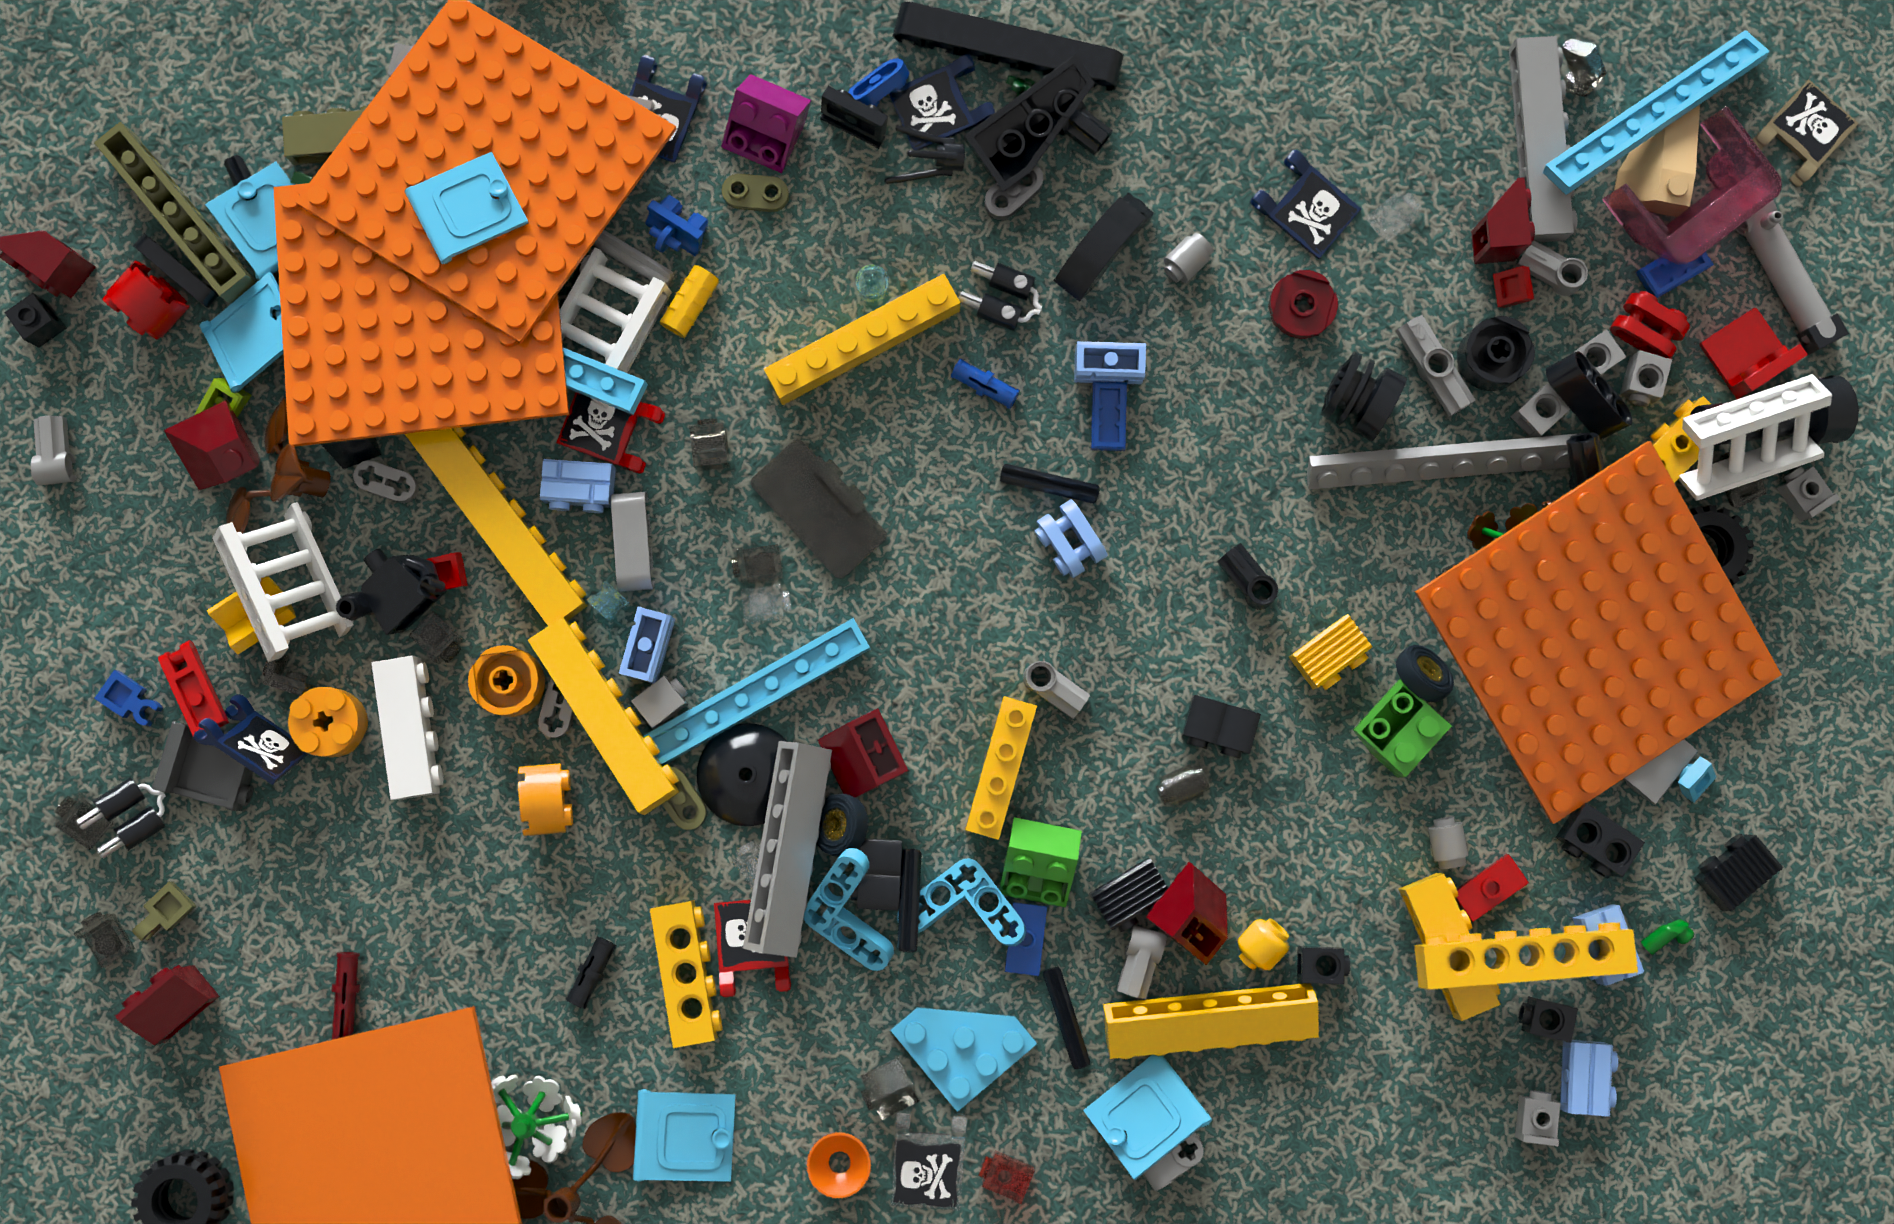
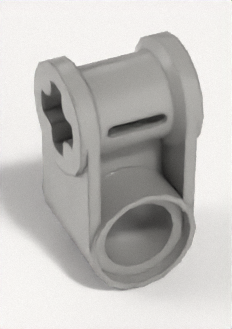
(1174, 1164)

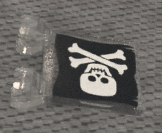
(928, 1165)

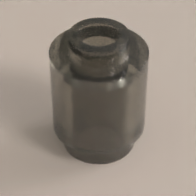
(1182, 786)

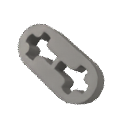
(383, 489)
(549, 709)

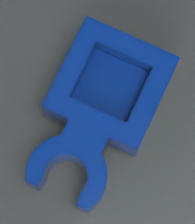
(125, 696)

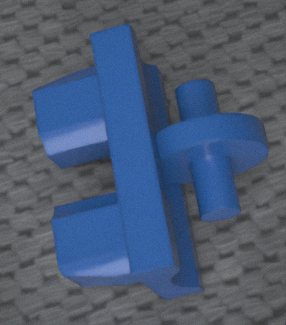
(672, 229)

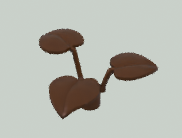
(290, 477)
(606, 1140)

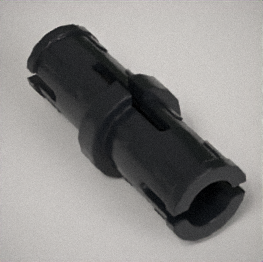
(591, 972)

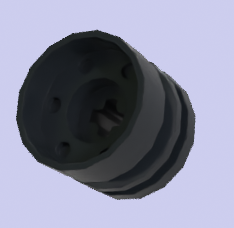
(1363, 396)

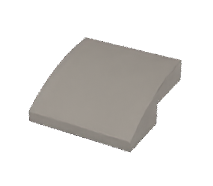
(1660, 773)

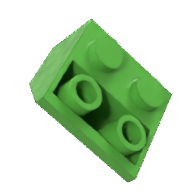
(1401, 729)
(1040, 862)

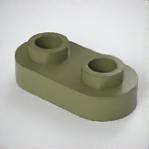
(754, 192)
(686, 797)

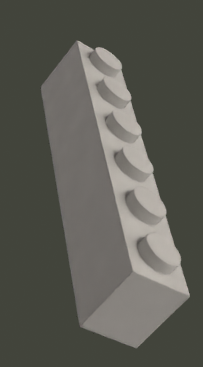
(1541, 132)
(787, 849)

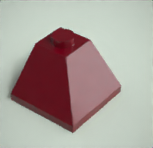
(213, 446)

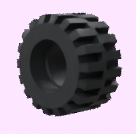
(1728, 537)
(199, 1173)

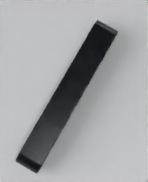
(1003, 43)

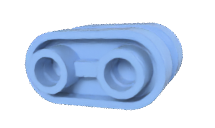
(1052, 533)

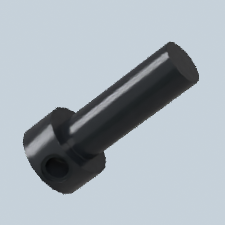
(1828, 424)

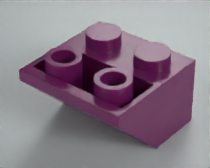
(765, 122)

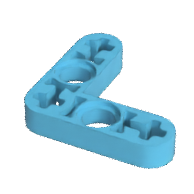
(973, 893)
(837, 916)

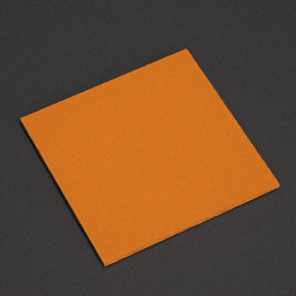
(554, 130)
(391, 355)
(1599, 632)
(373, 1129)

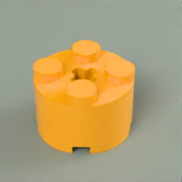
(493, 667)
(312, 710)
(544, 799)

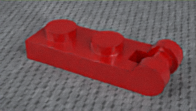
(192, 687)

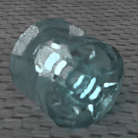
(869, 290)
(608, 601)

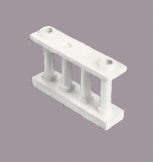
(634, 326)
(1747, 415)
(262, 606)

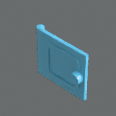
(459, 208)
(252, 222)
(246, 334)
(1153, 1111)
(676, 1136)

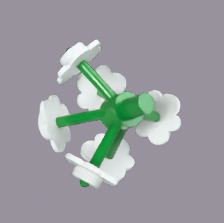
(547, 1142)

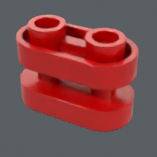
(1645, 308)

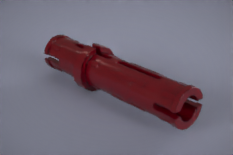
(346, 963)

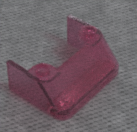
(1742, 185)

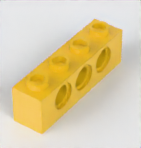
(1001, 768)
(684, 1028)

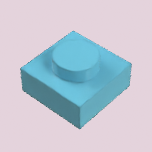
(1696, 778)

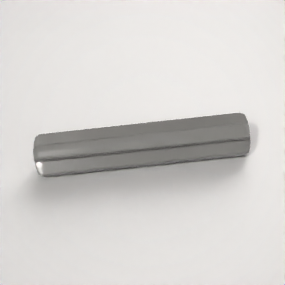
(633, 258)

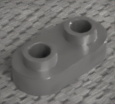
(1016, 196)

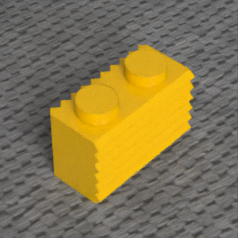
(1331, 652)

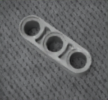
(630, 540)

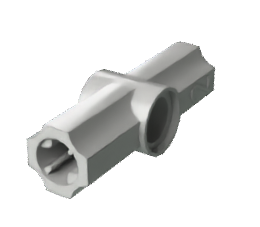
(1424, 345)

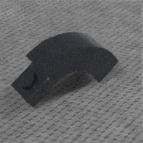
(1102, 245)

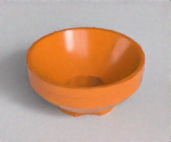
(831, 1182)

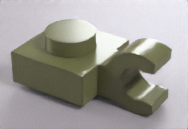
(166, 909)

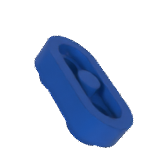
(880, 82)

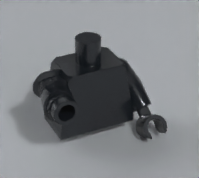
(395, 592)

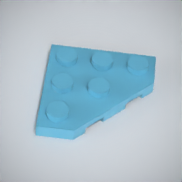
(962, 1048)

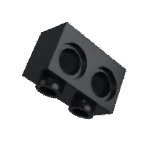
(1601, 834)

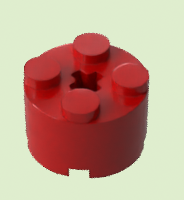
(146, 300)

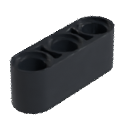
(1588, 395)

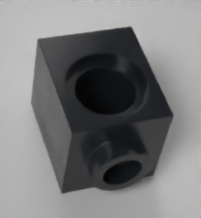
(35, 320)
(1306, 965)
(1562, 1019)

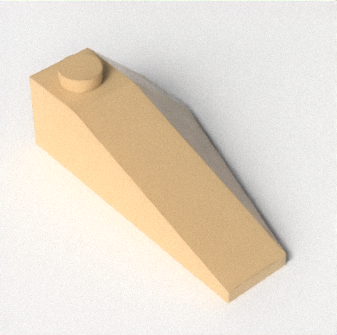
(1664, 167)

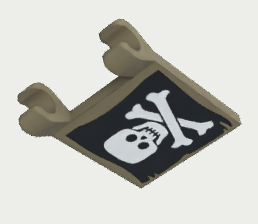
(1809, 127)

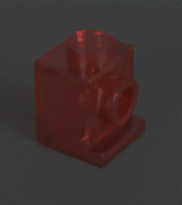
(1020, 1171)

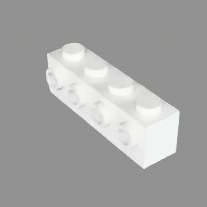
(407, 727)

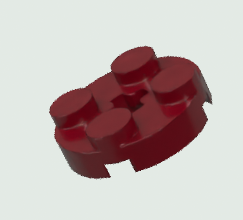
(1319, 294)

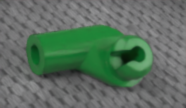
(1666, 933)

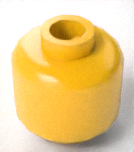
(1263, 944)

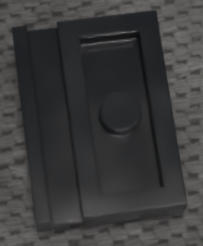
(853, 116)

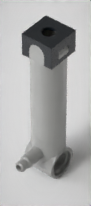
(1791, 281)

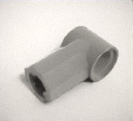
(1549, 265)
(52, 457)
(1058, 690)
(1142, 956)

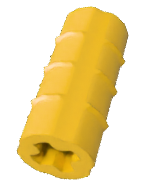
(689, 301)

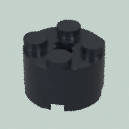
(1513, 349)

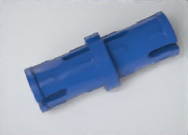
(985, 383)

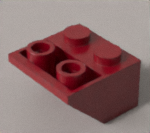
(1505, 228)
(46, 261)
(863, 754)
(1193, 913)
(167, 1004)

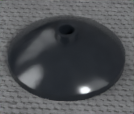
(720, 768)

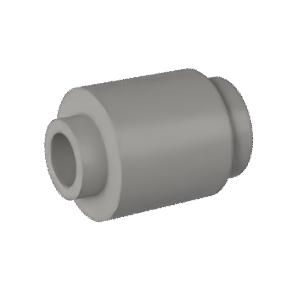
(1188, 258)
(1448, 843)

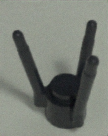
(948, 156)

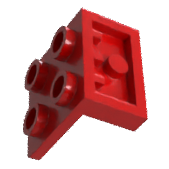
(1749, 353)

